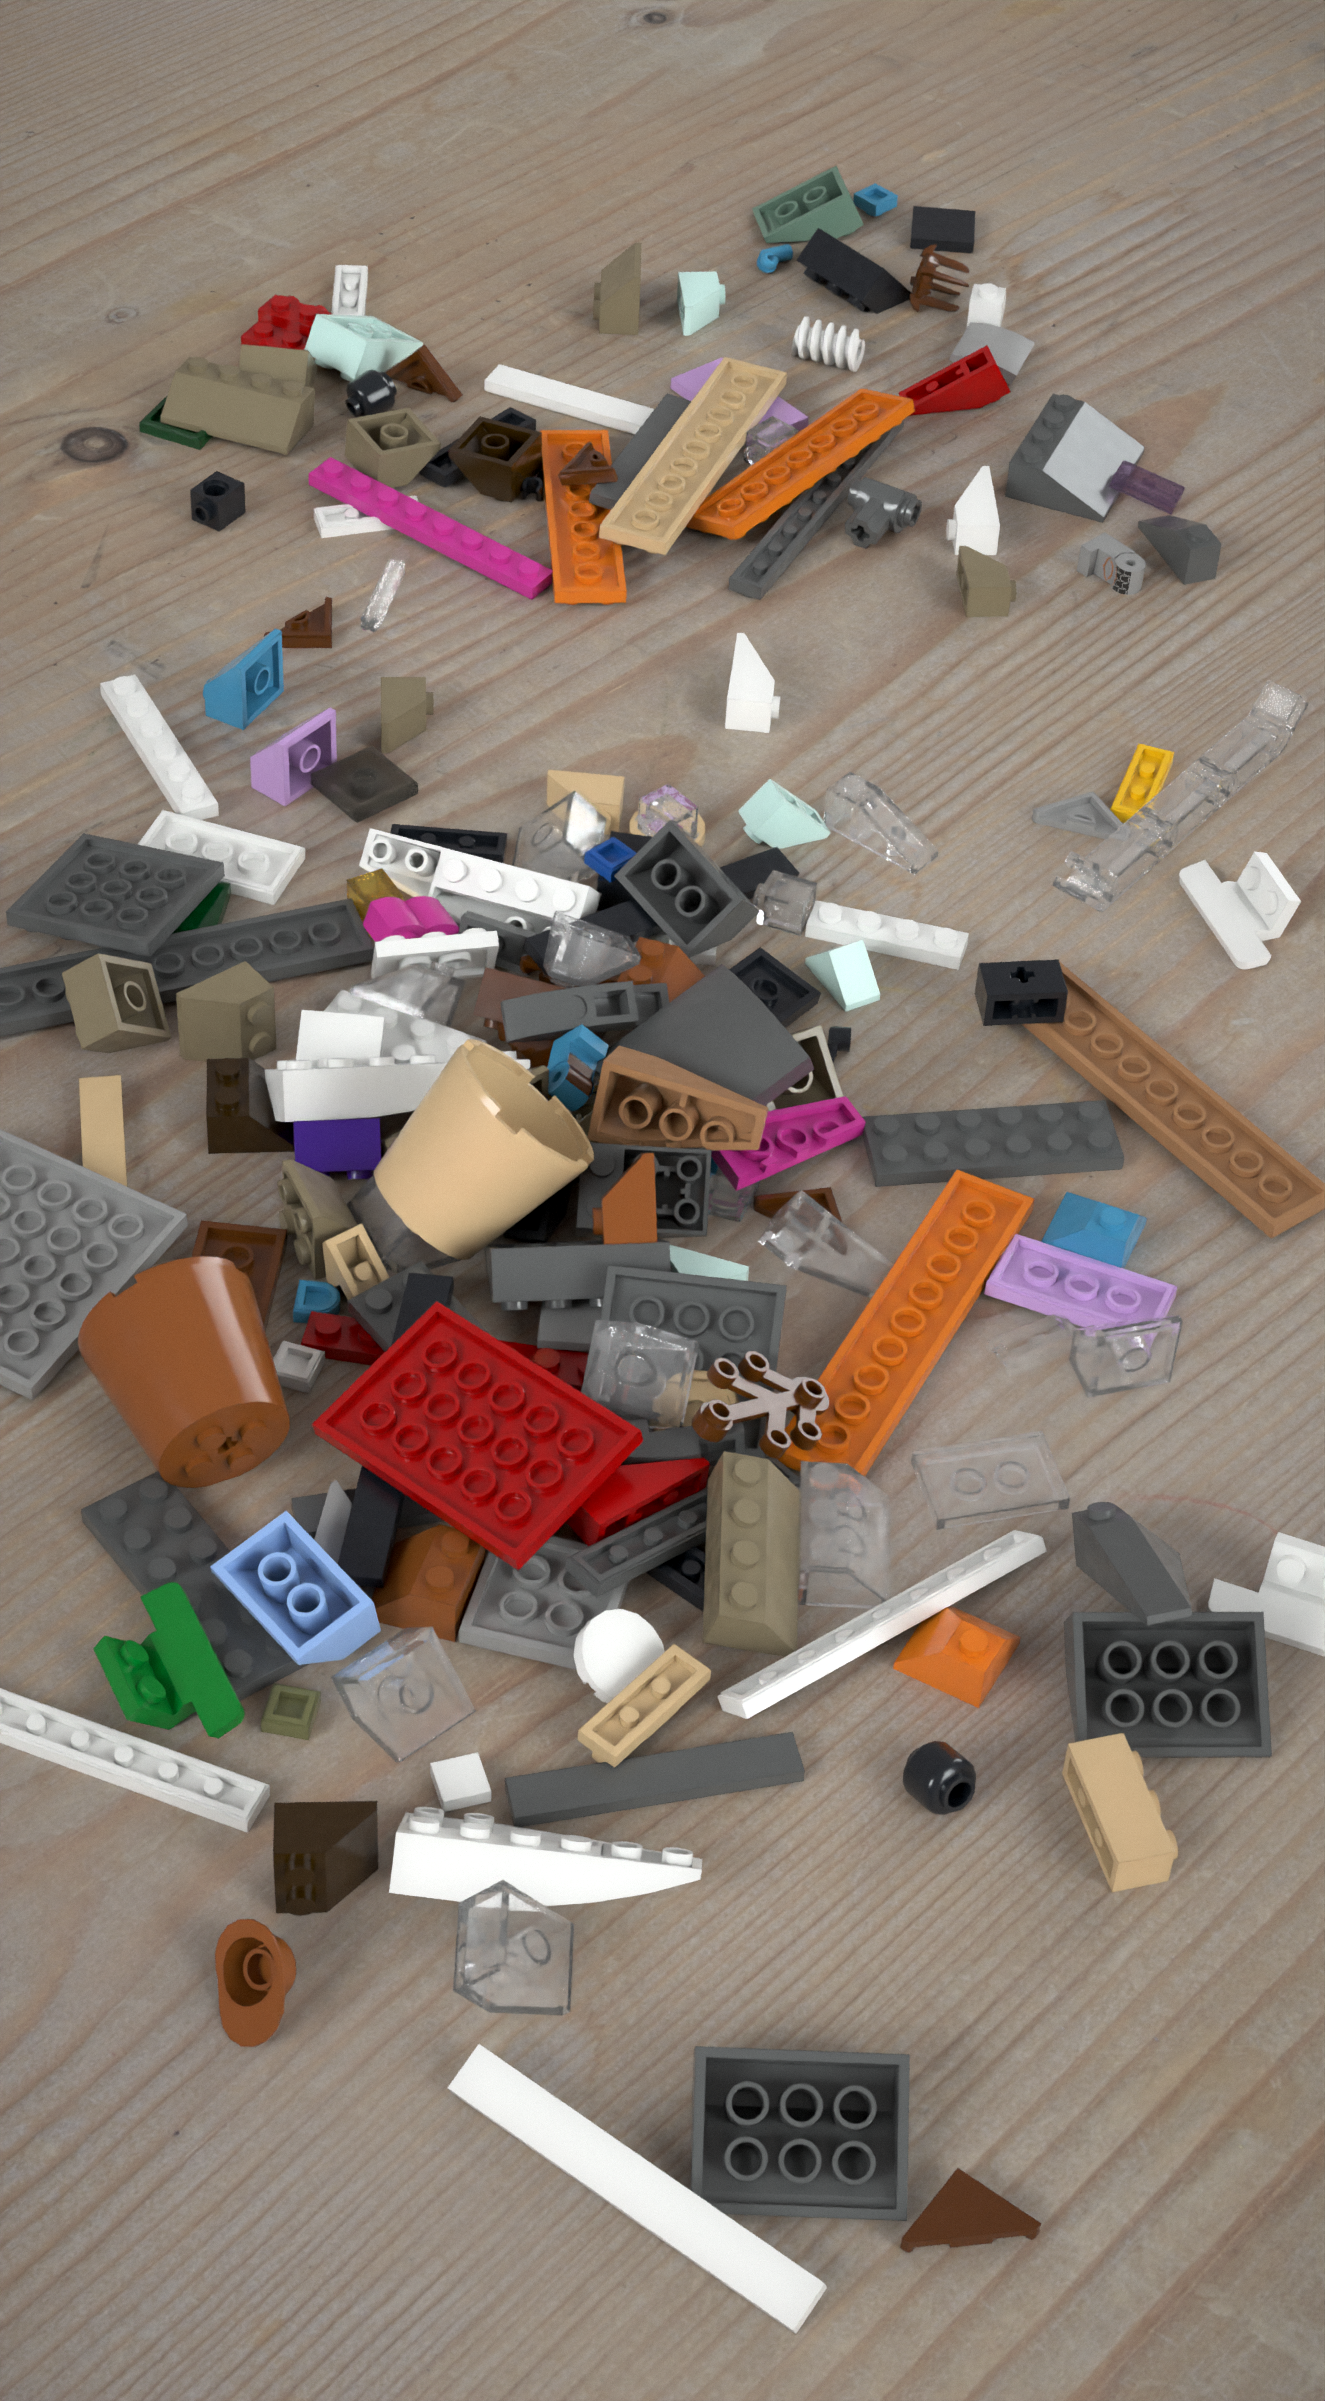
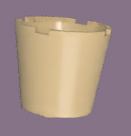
(479, 1153)

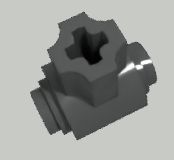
(879, 509)

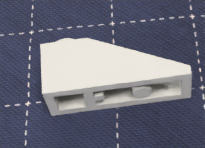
(976, 517)
(750, 691)

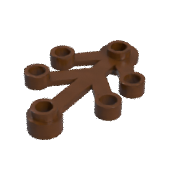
(800, 1395)

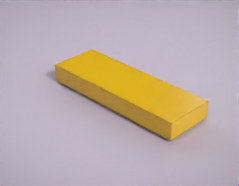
(1142, 780)

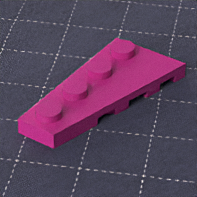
(791, 1138)

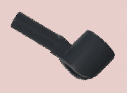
(533, 485)
(839, 1040)

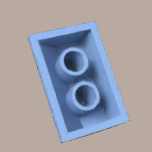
(298, 1593)

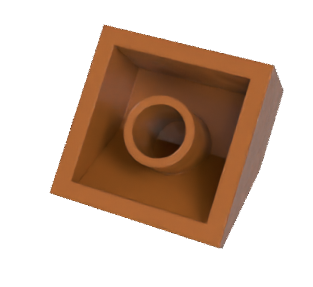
(663, 964)
(629, 1206)
(430, 1581)

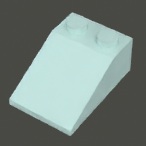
(357, 344)

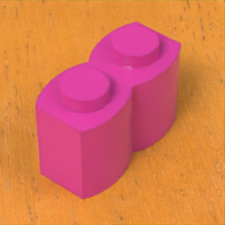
(408, 918)

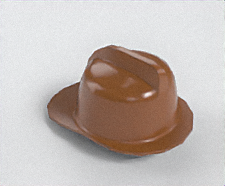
(253, 1979)

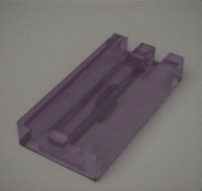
(1147, 487)

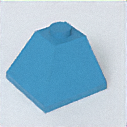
(247, 683)
(1095, 1230)

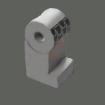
(1112, 563)

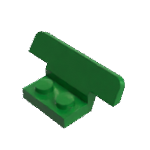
(171, 1669)

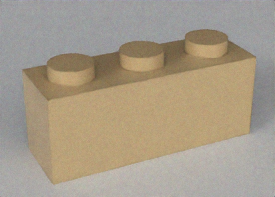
(1119, 1812)

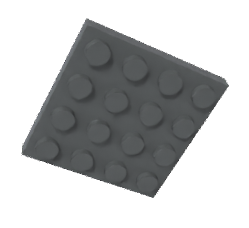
(115, 894)
(716, 1312)

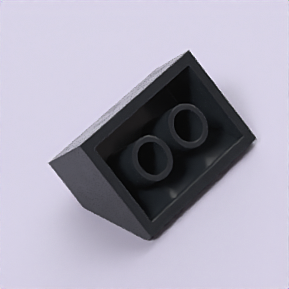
(851, 274)

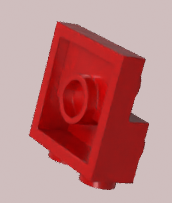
(283, 323)

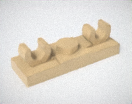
(643, 1706)

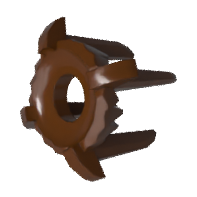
(924, 281)

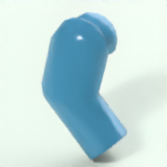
(770, 257)

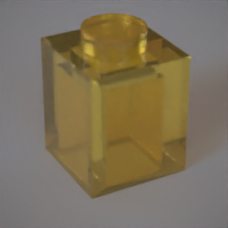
(370, 887)

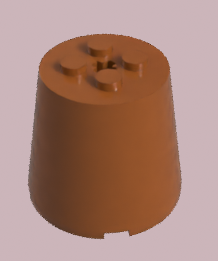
(189, 1369)

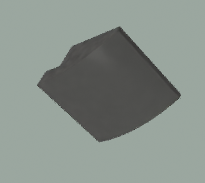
(724, 1037)

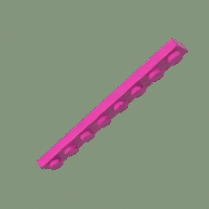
(431, 528)

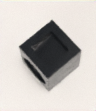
(217, 501)

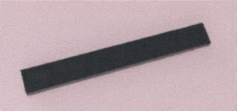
(635, 922)
(376, 1503)

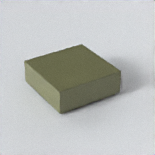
(290, 1711)

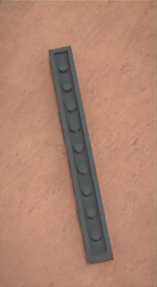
(802, 522)

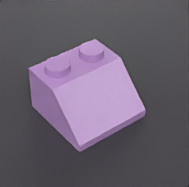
(286, 765)

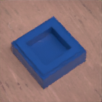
(608, 858)

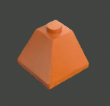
(957, 1654)

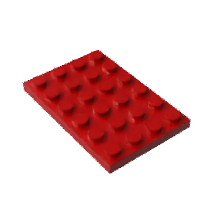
(478, 1434)

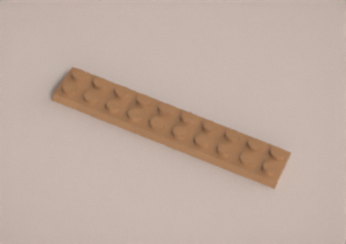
(1181, 1111)

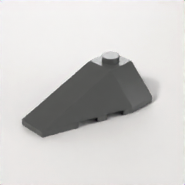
(1131, 1563)

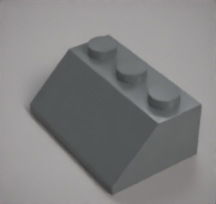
(685, 891)

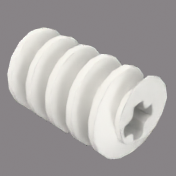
(828, 345)

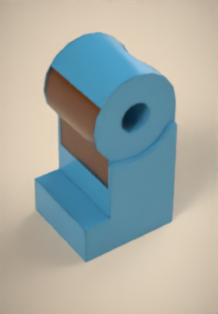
(574, 1065)

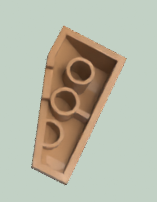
(663, 1105)

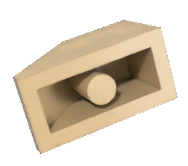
(599, 790)

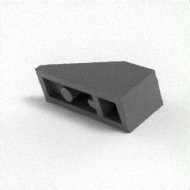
(1185, 546)

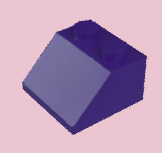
(339, 1146)

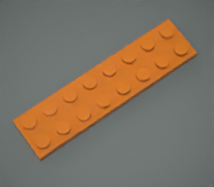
(799, 463)
(581, 562)

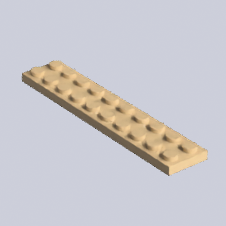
(692, 456)

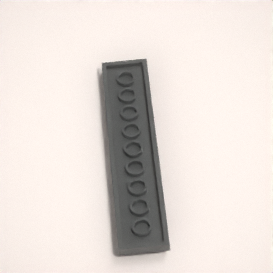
(273, 944)

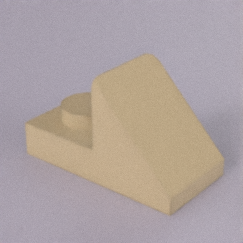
(353, 1262)

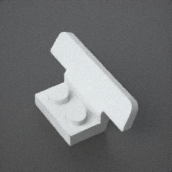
(1243, 910)
(1289, 1595)

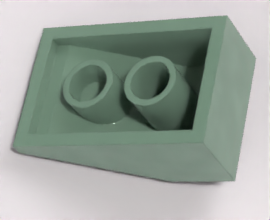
(811, 205)

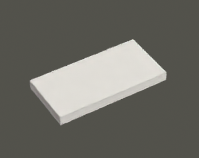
(252, 863)

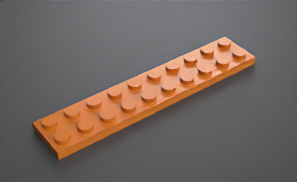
(911, 1320)

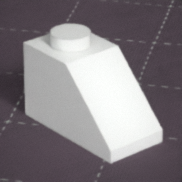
(987, 304)

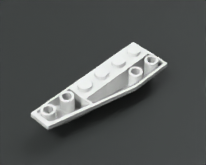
(476, 883)
(352, 1091)
(464, 1856)

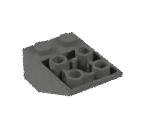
(680, 1187)

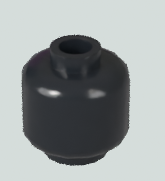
(370, 394)
(939, 1778)

